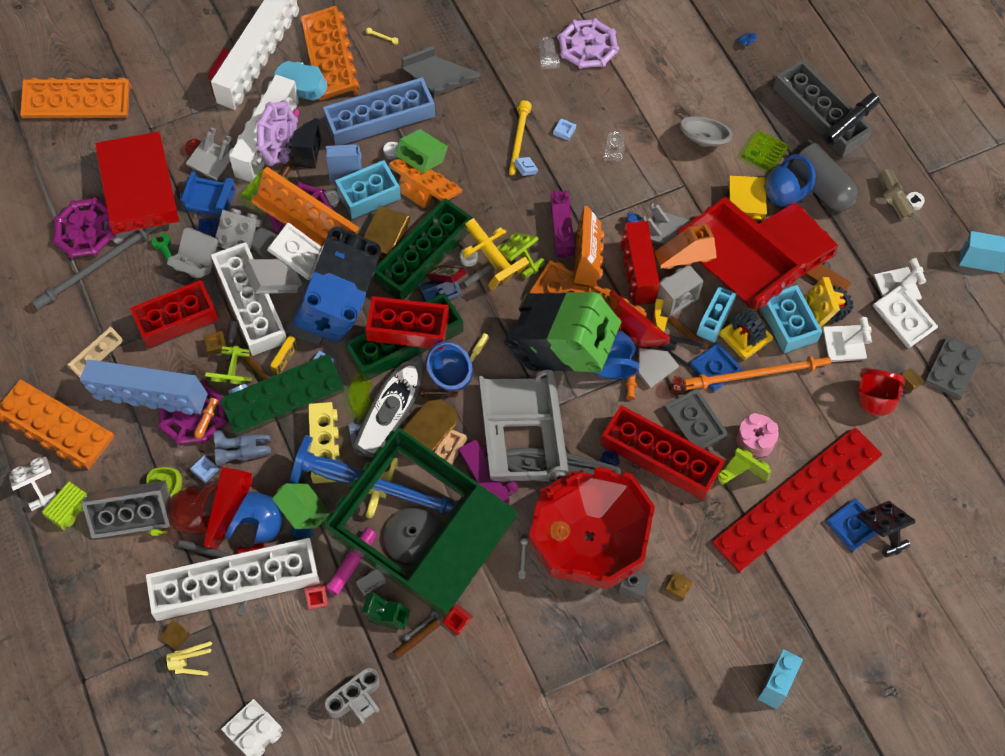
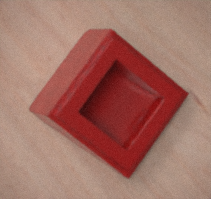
(316, 596)
(457, 619)

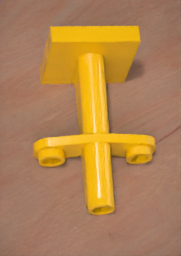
(504, 269)

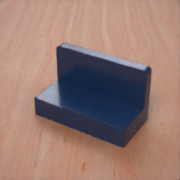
(434, 288)

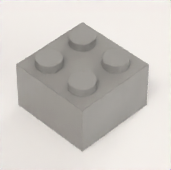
(679, 290)

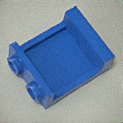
(207, 195)

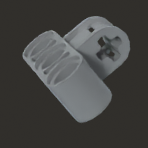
(360, 705)

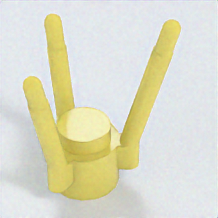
(178, 659)

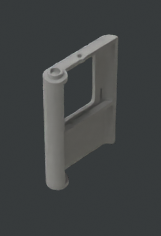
(523, 404)

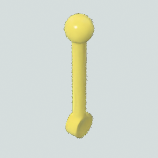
(394, 40)

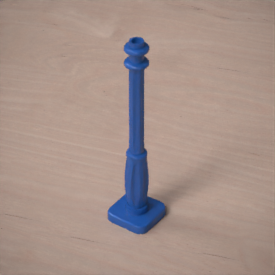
(346, 474)

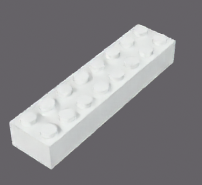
(252, 51)
(232, 579)

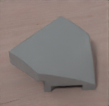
(654, 365)

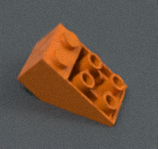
(689, 246)

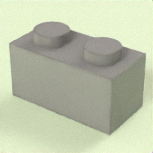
(370, 582)

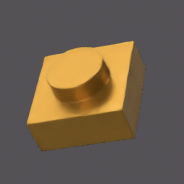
(214, 342)
(679, 586)

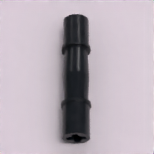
(841, 127)

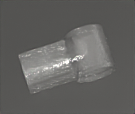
(549, 58)

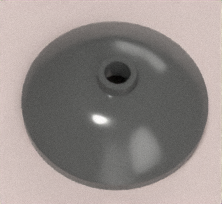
(406, 546)

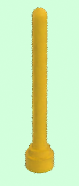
(523, 109)

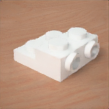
(252, 729)

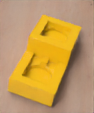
(658, 320)

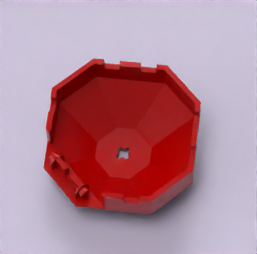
(597, 503)

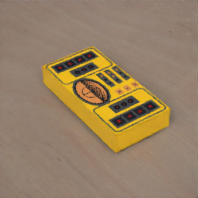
(283, 355)

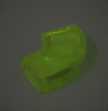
(359, 397)

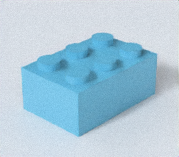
(368, 189)
(791, 320)

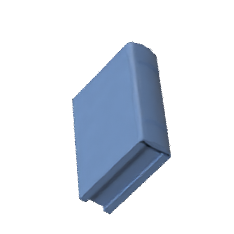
(342, 161)

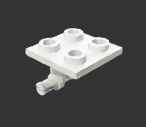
(892, 279)
(847, 342)
(28, 474)

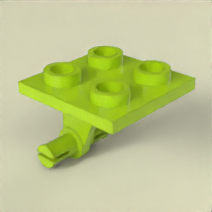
(517, 246)
(235, 352)
(741, 462)

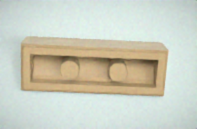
(96, 350)

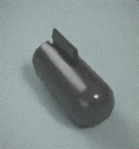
(832, 183)

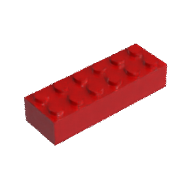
(662, 452)

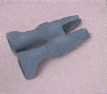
(247, 445)

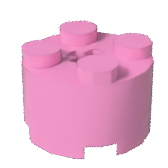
(757, 435)

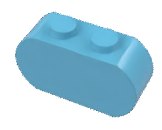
(308, 79)
(716, 314)

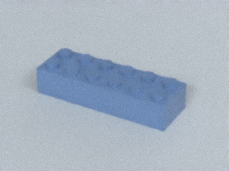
(379, 111)
(144, 387)

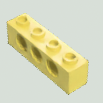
(319, 414)

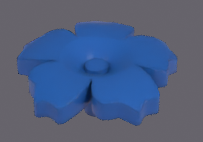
(747, 38)
(632, 217)

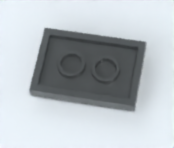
(953, 367)
(696, 420)

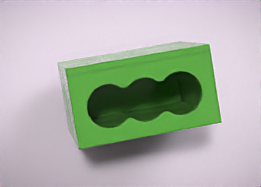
(421, 150)
(300, 505)

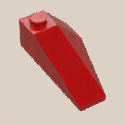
(229, 495)

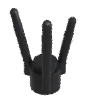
(673, 345)

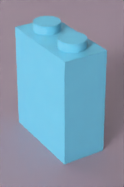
(983, 252)
(780, 679)

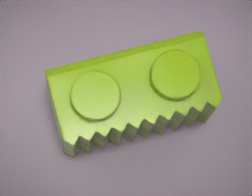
(65, 506)

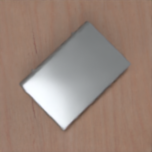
(271, 276)

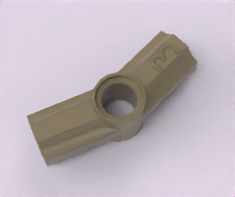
(896, 194)

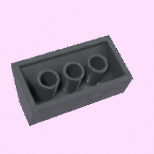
(127, 509)

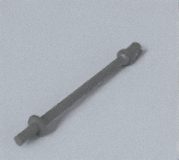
(51, 294)

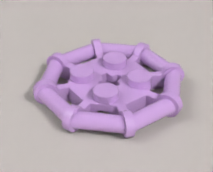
(588, 35)
(273, 126)

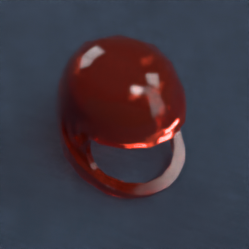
(187, 509)

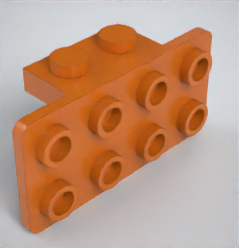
(421, 186)

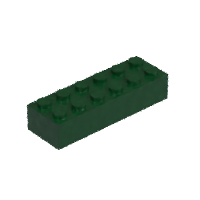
(422, 250)
(376, 358)
(282, 395)

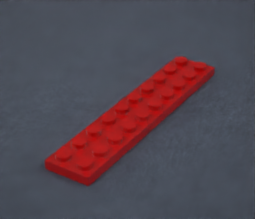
(796, 500)

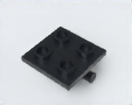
(888, 521)

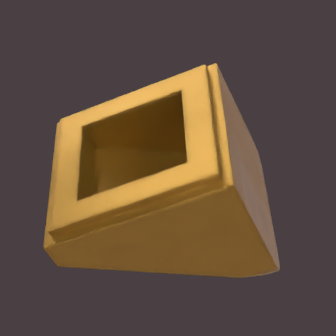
(912, 380)
(175, 635)

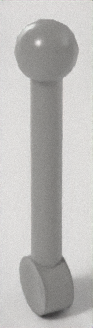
(522, 574)

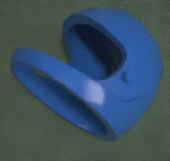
(782, 185)
(619, 359)
(449, 368)
(262, 513)

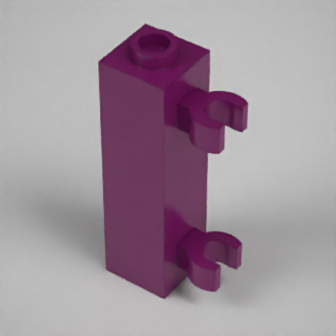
(562, 224)
(478, 467)

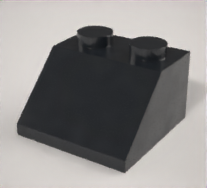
(306, 144)

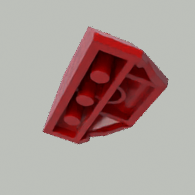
(636, 325)

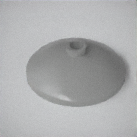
(706, 131)

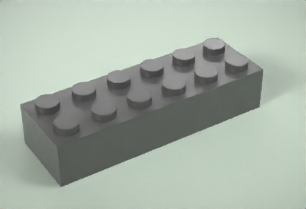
(819, 105)

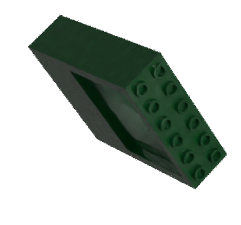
(457, 546)

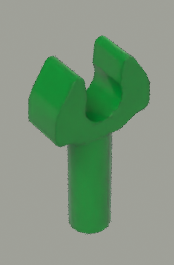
(163, 246)

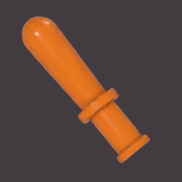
(630, 385)
(207, 414)

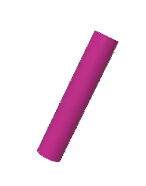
(349, 565)

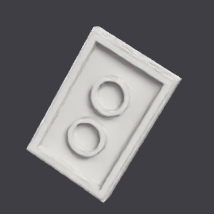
(295, 250)
(905, 316)

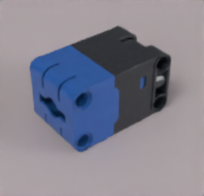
(337, 285)

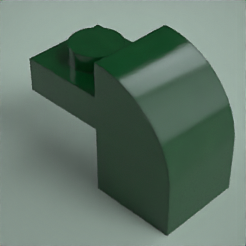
(385, 614)

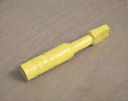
(478, 347)

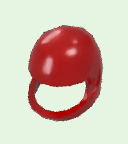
(879, 391)

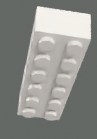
(245, 157)
(253, 311)

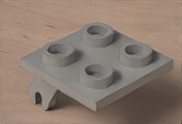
(209, 157)
(665, 225)

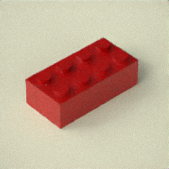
(640, 263)
(174, 314)
(407, 322)

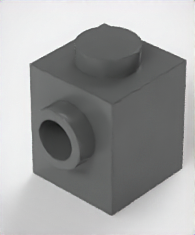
(634, 586)

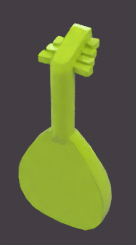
(174, 482)

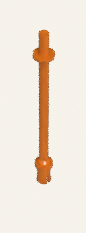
(703, 381)

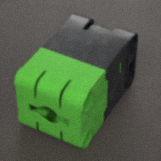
(563, 332)

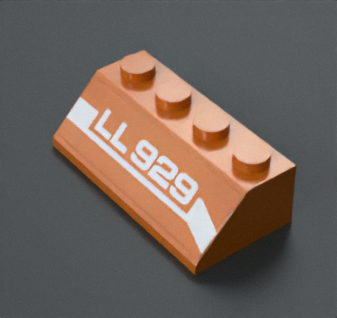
(588, 249)

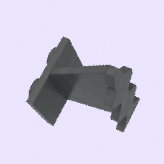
(437, 73)

